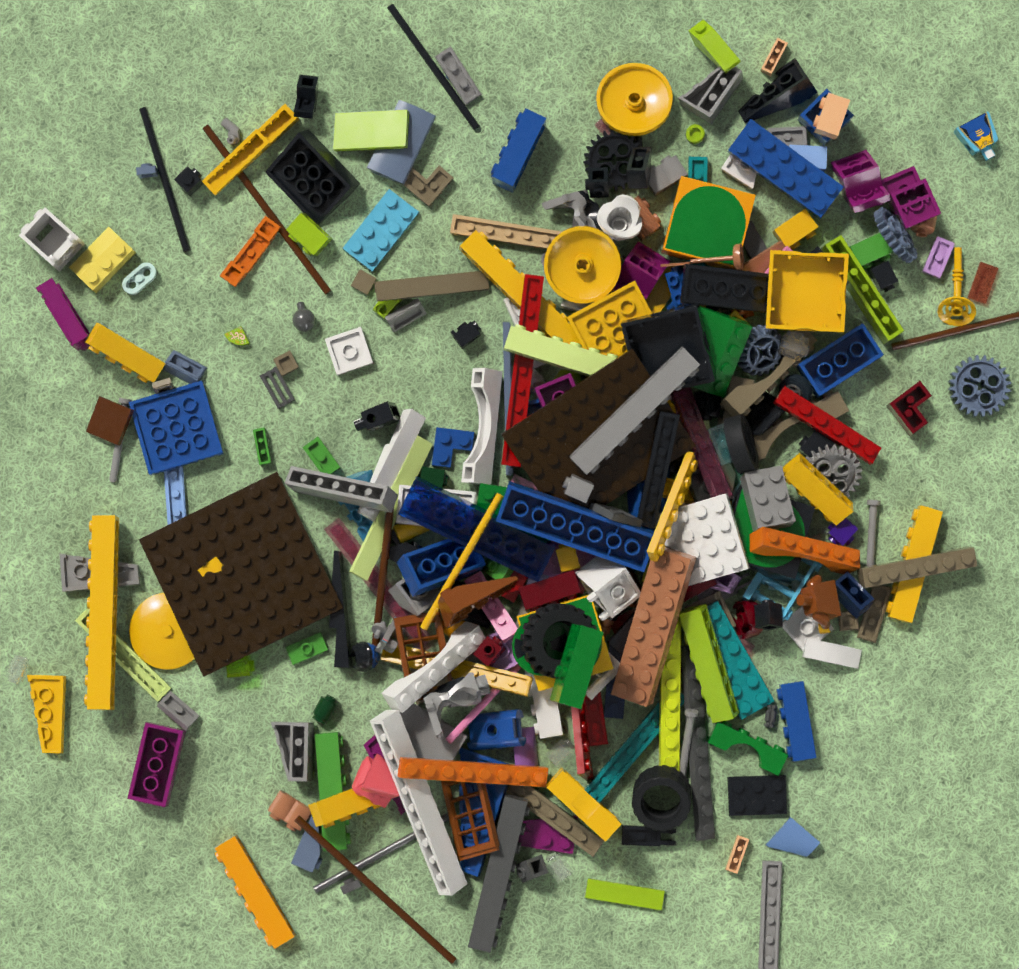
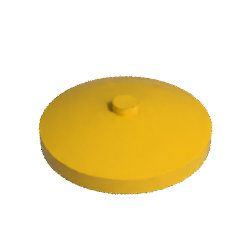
(634, 99)
(582, 264)
(158, 636)

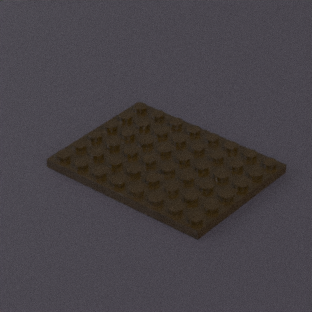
(558, 428)

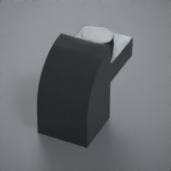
(306, 96)

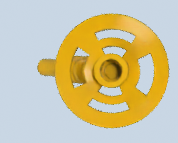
(957, 304)

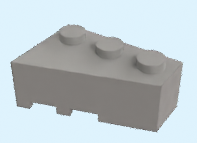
(712, 93)

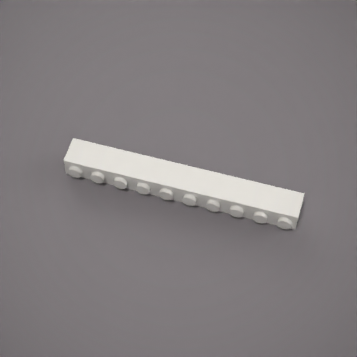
(419, 805)

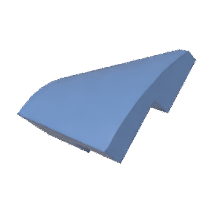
(793, 839)

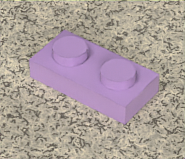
(938, 257)

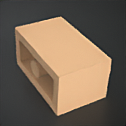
(831, 115)

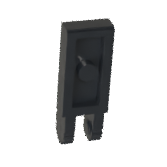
(644, 836)

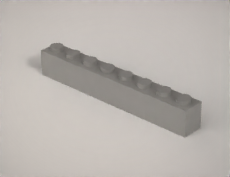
(634, 411)

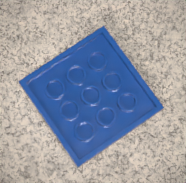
(176, 428)

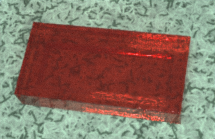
(982, 282)

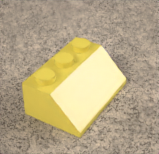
(102, 260)

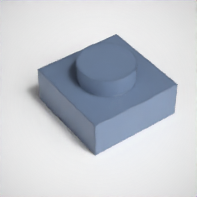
(147, 170)

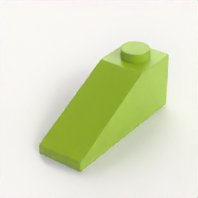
(713, 46)

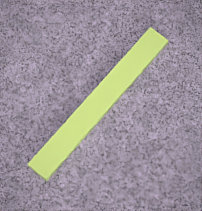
(373, 542)

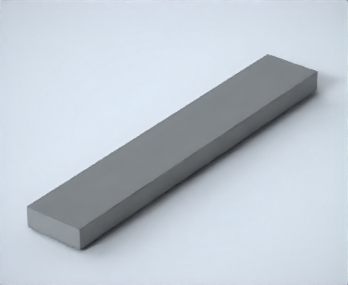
(770, 914)

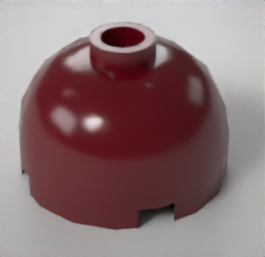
(745, 619)

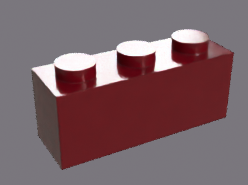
(549, 590)

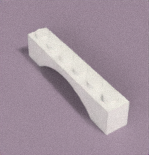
(486, 388)
(412, 687)

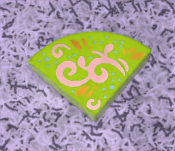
(237, 337)

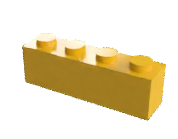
(126, 353)
(817, 489)
(339, 807)

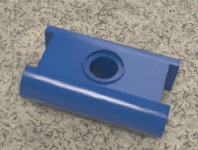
(508, 730)

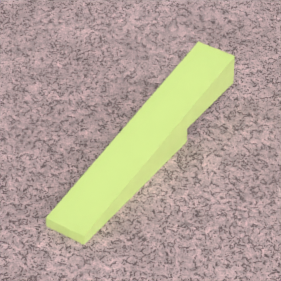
(133, 664)

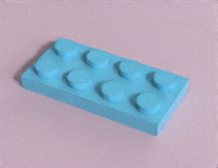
(380, 230)

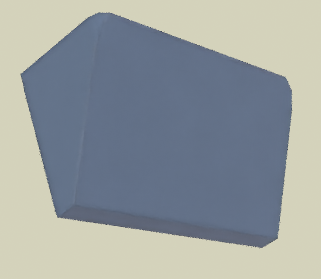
(184, 367)

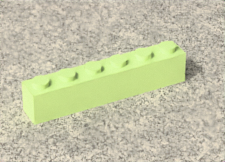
(555, 351)

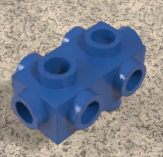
(674, 282)

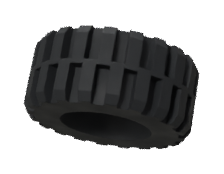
(535, 631)

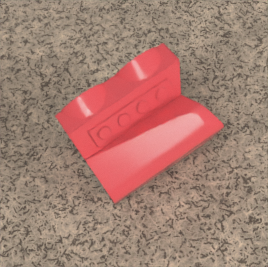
(375, 781)

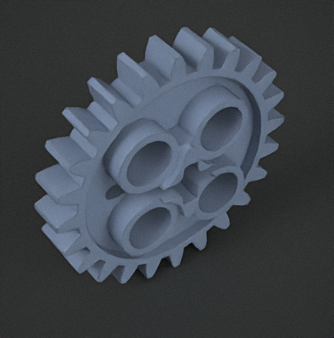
(895, 235)
(986, 369)

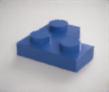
(446, 441)

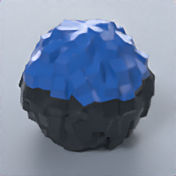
(365, 655)

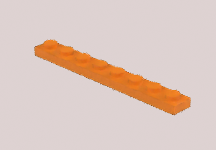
(472, 772)

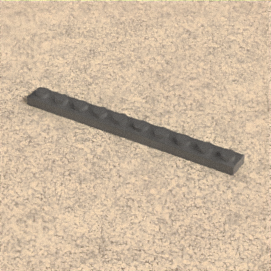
(698, 752)

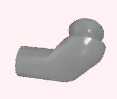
(233, 131)

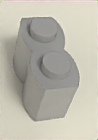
(666, 174)

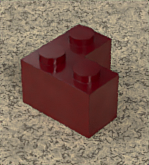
(905, 408)

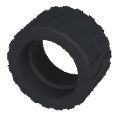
(661, 819)

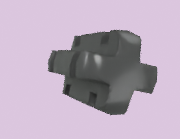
(770, 716)

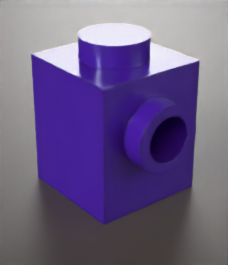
(842, 532)

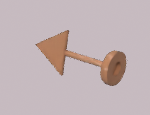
(737, 257)

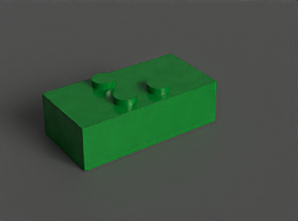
(576, 666)

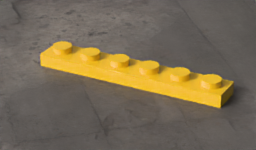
(670, 511)

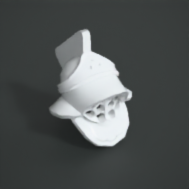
(620, 218)

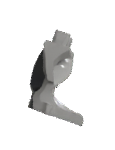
(584, 208)
(457, 692)

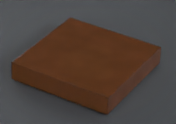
(109, 420)

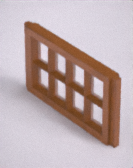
(413, 620)
(477, 849)

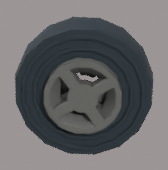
(799, 383)

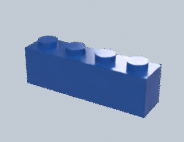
(797, 721)

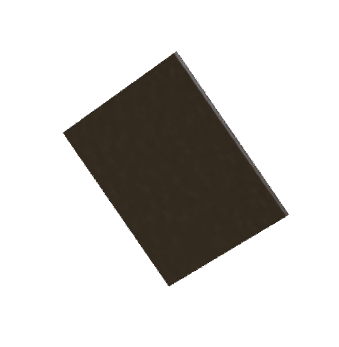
(267, 578)

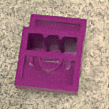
(861, 181)
(910, 197)
(643, 267)

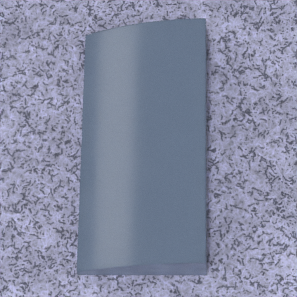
(397, 163)

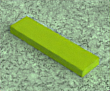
(624, 894)

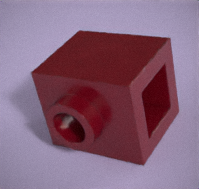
(490, 650)

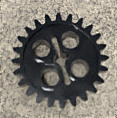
(613, 143)

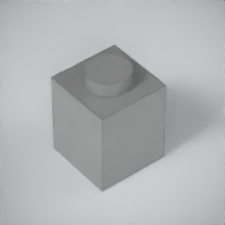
(578, 487)

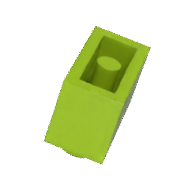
(308, 234)

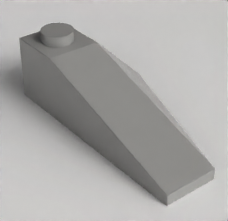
(415, 604)

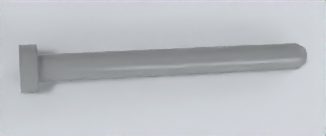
(117, 450)
(872, 531)
(691, 714)

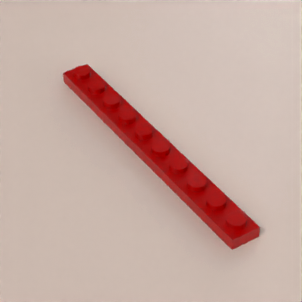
(523, 366)

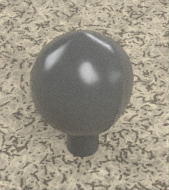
(303, 318)

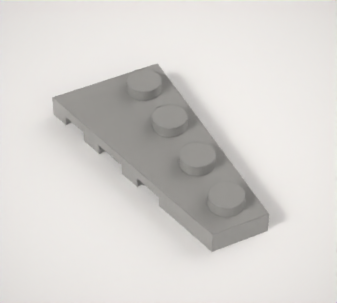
(76, 573)

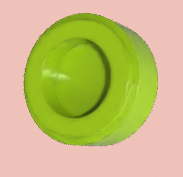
(695, 134)

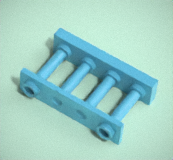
(753, 593)

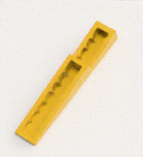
(250, 149)

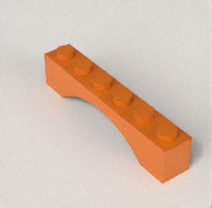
(779, 543)

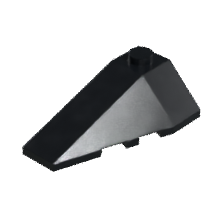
(787, 90)

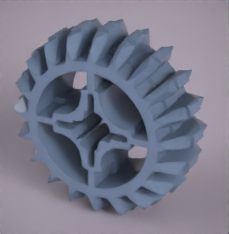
(768, 342)

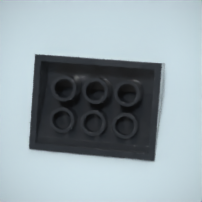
(312, 176)

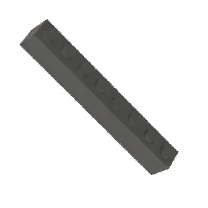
(498, 873)

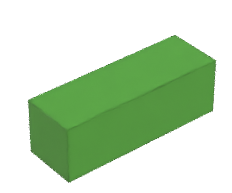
(262, 446)

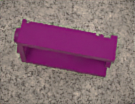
(64, 314)

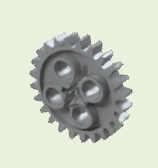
(834, 458)

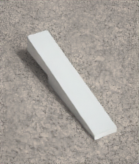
(395, 454)

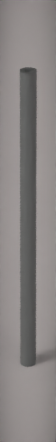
(370, 859)

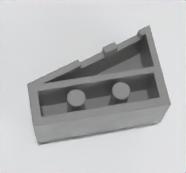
(296, 748)

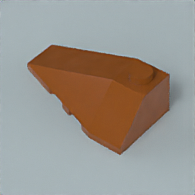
(462, 599)

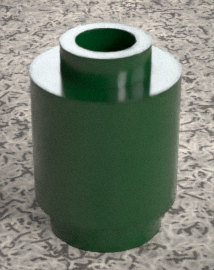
(325, 709)

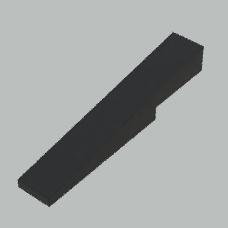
(340, 618)

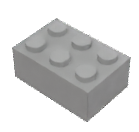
(767, 498)

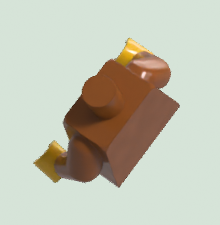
(820, 602)

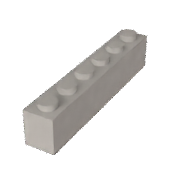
(341, 489)

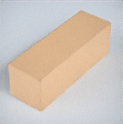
(774, 57)
(737, 854)

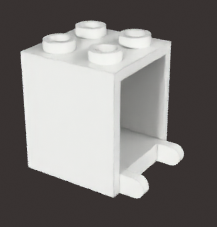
(58, 245)
(608, 586)

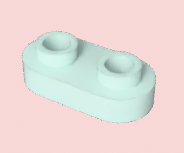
(138, 277)

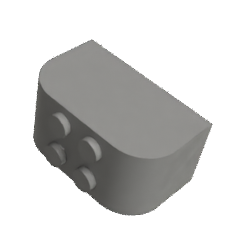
(423, 736)

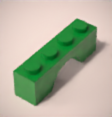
(770, 757)

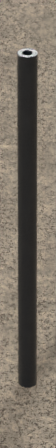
(432, 65)
(164, 179)

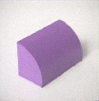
(528, 753)

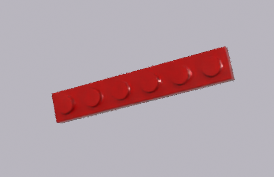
(827, 425)

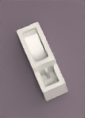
(831, 653)

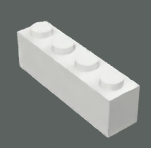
(545, 710)

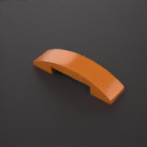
(251, 252)

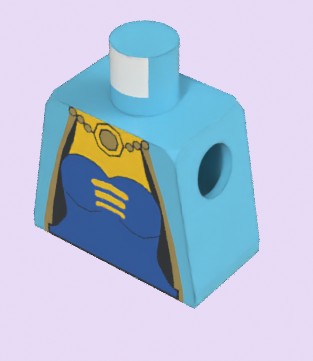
(978, 136)

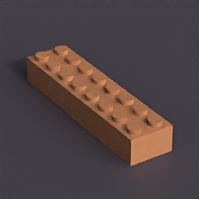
(653, 627)

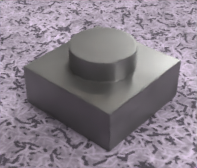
(350, 885)

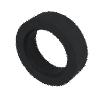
(741, 444)

